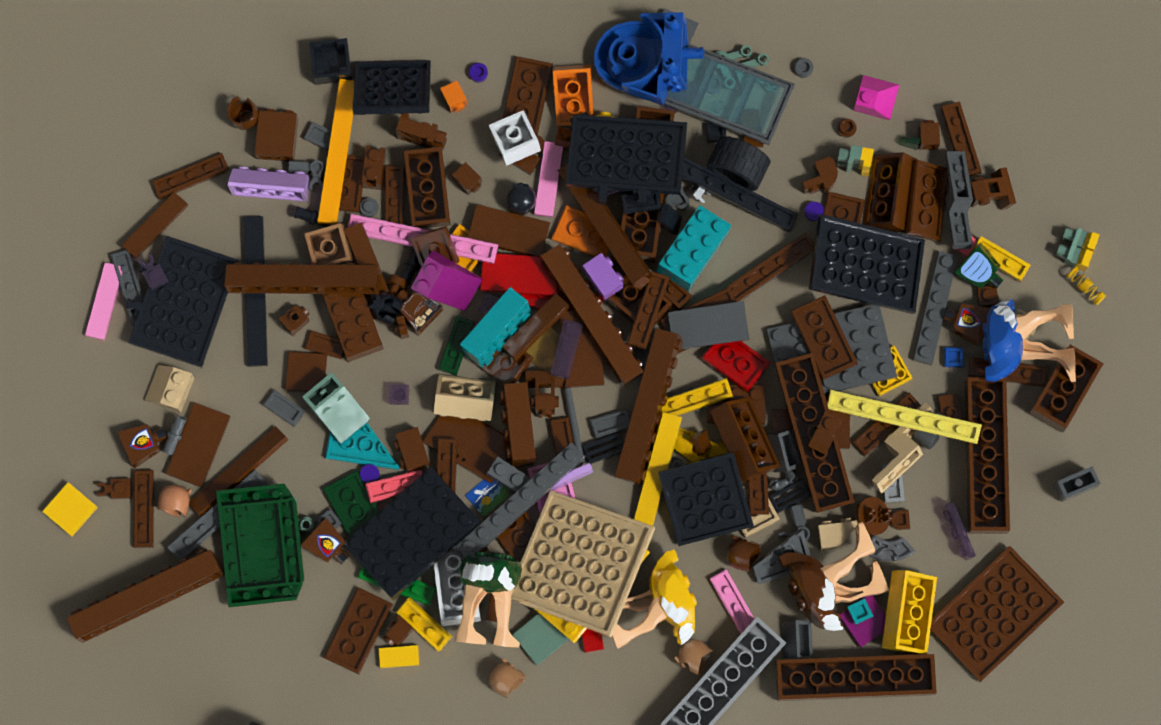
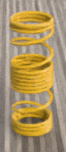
(1085, 285)

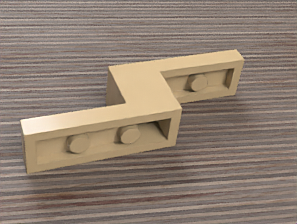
(906, 454)

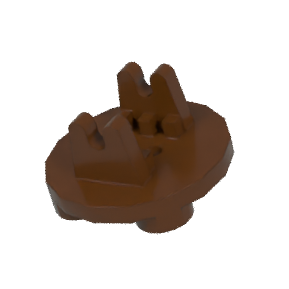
(873, 509)

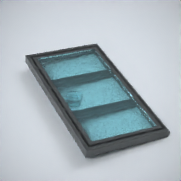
(733, 96)

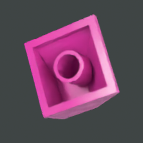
(876, 97)

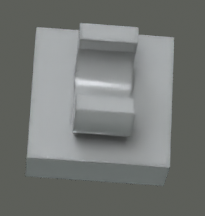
(696, 193)

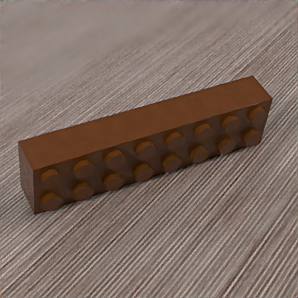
(644, 226)
(806, 407)
(988, 459)
(145, 596)
(855, 677)

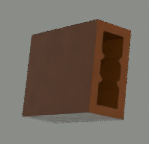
(276, 135)

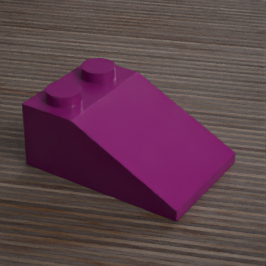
(446, 282)

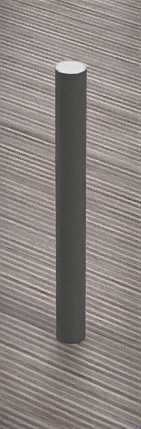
(573, 420)

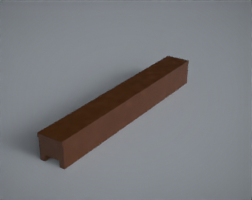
(611, 234)

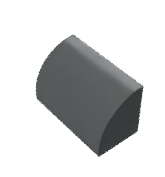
(785, 449)
(798, 640)

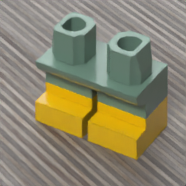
(856, 158)
(1080, 248)

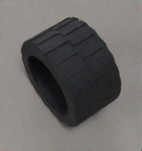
(739, 162)

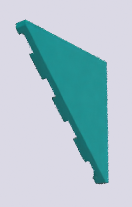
(362, 449)

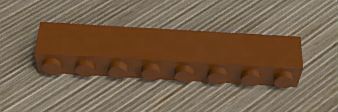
(303, 278)
(591, 315)
(648, 406)

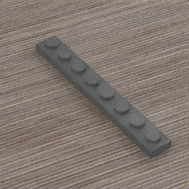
(521, 501)

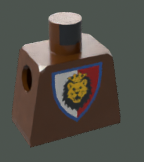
(968, 322)
(141, 443)
(326, 543)

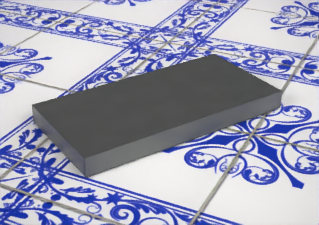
(710, 325)

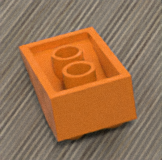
(572, 92)

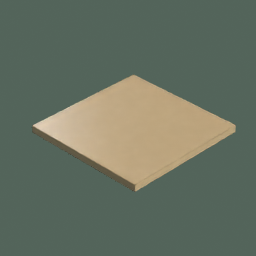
(581, 563)

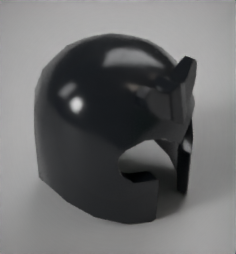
(521, 198)
(385, 307)

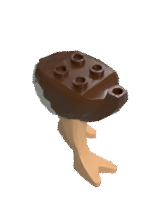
(818, 586)

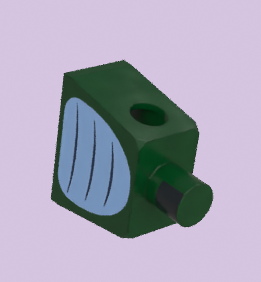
(980, 268)

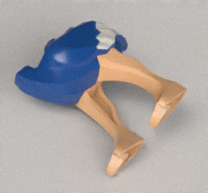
(1006, 343)

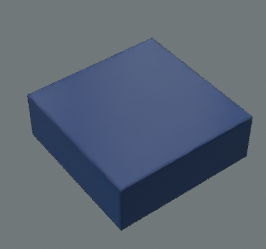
(953, 357)

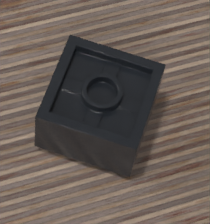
(330, 61)

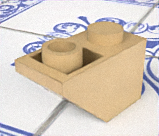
(833, 535)

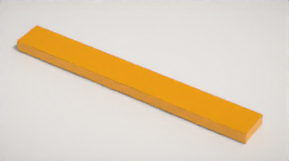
(337, 154)

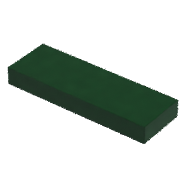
(453, 352)

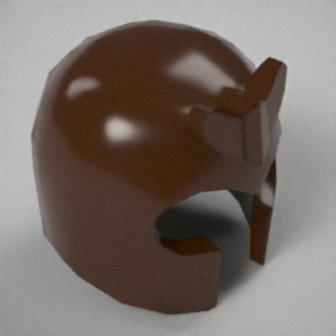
(243, 114)
(742, 553)

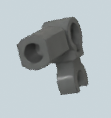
(316, 168)
(798, 521)

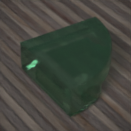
(913, 143)

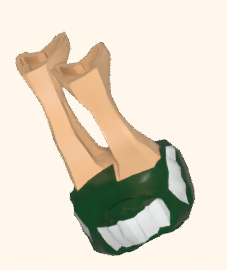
(483, 575)

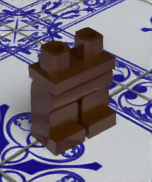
(420, 133)

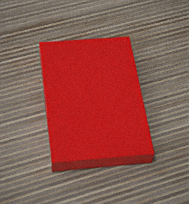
(737, 363)

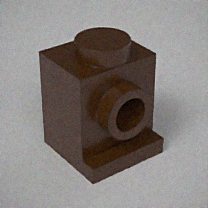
(294, 326)
(398, 631)

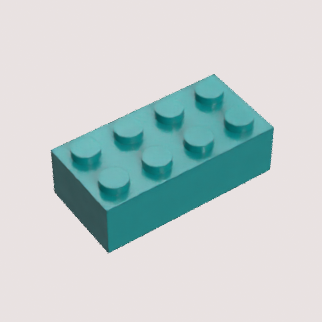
(694, 248)
(496, 327)

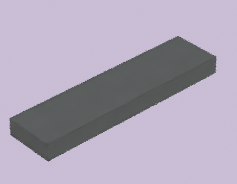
(128, 281)

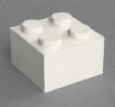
(514, 137)

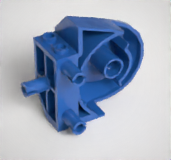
(658, 56)

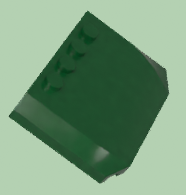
(260, 545)

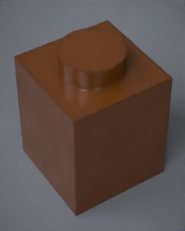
(929, 135)
(467, 179)

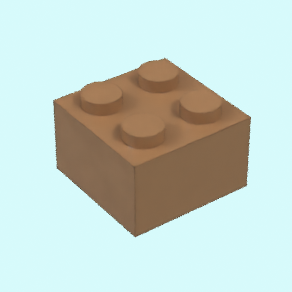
(329, 245)

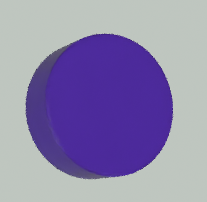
(478, 72)
(813, 211)
(369, 473)

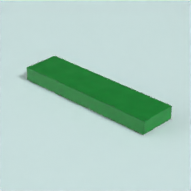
(417, 590)

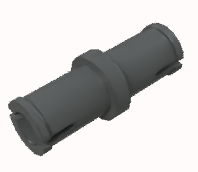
(174, 434)

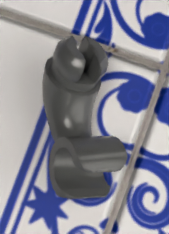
(790, 478)

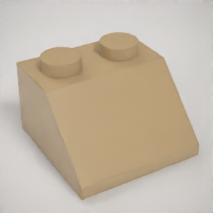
(170, 388)

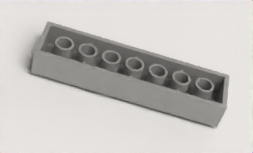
(728, 677)

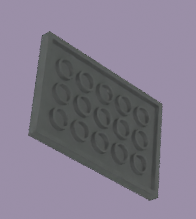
(866, 338)

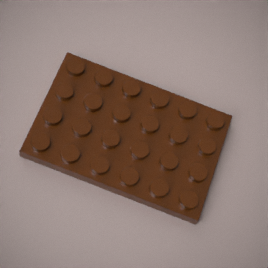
(995, 614)

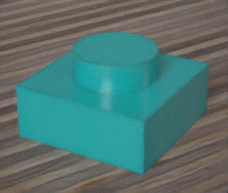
(859, 611)

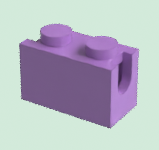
(602, 276)

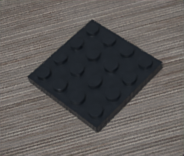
(392, 87)
(706, 498)

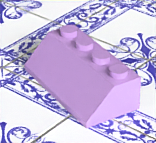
(269, 184)

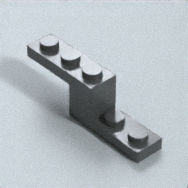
(958, 200)

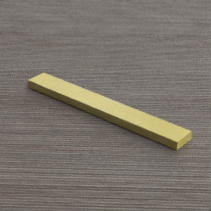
(904, 416)

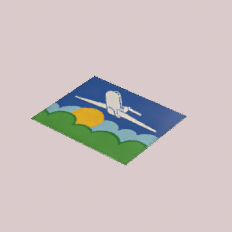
(487, 496)

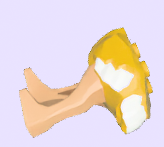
(665, 601)

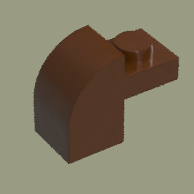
(826, 176)

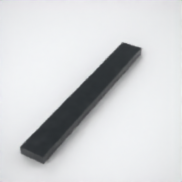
(738, 195)
(255, 301)

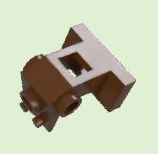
(1003, 189)
(544, 402)

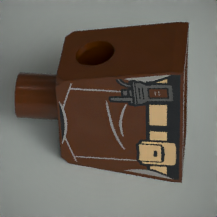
(419, 310)

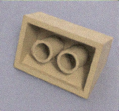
(464, 397)

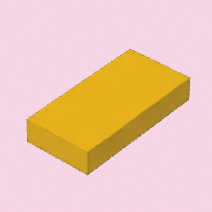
(399, 656)

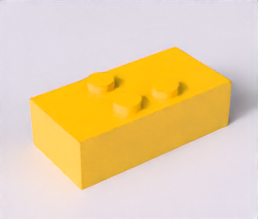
(909, 612)

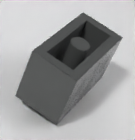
(506, 475)
(1077, 484)

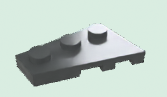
(769, 567)

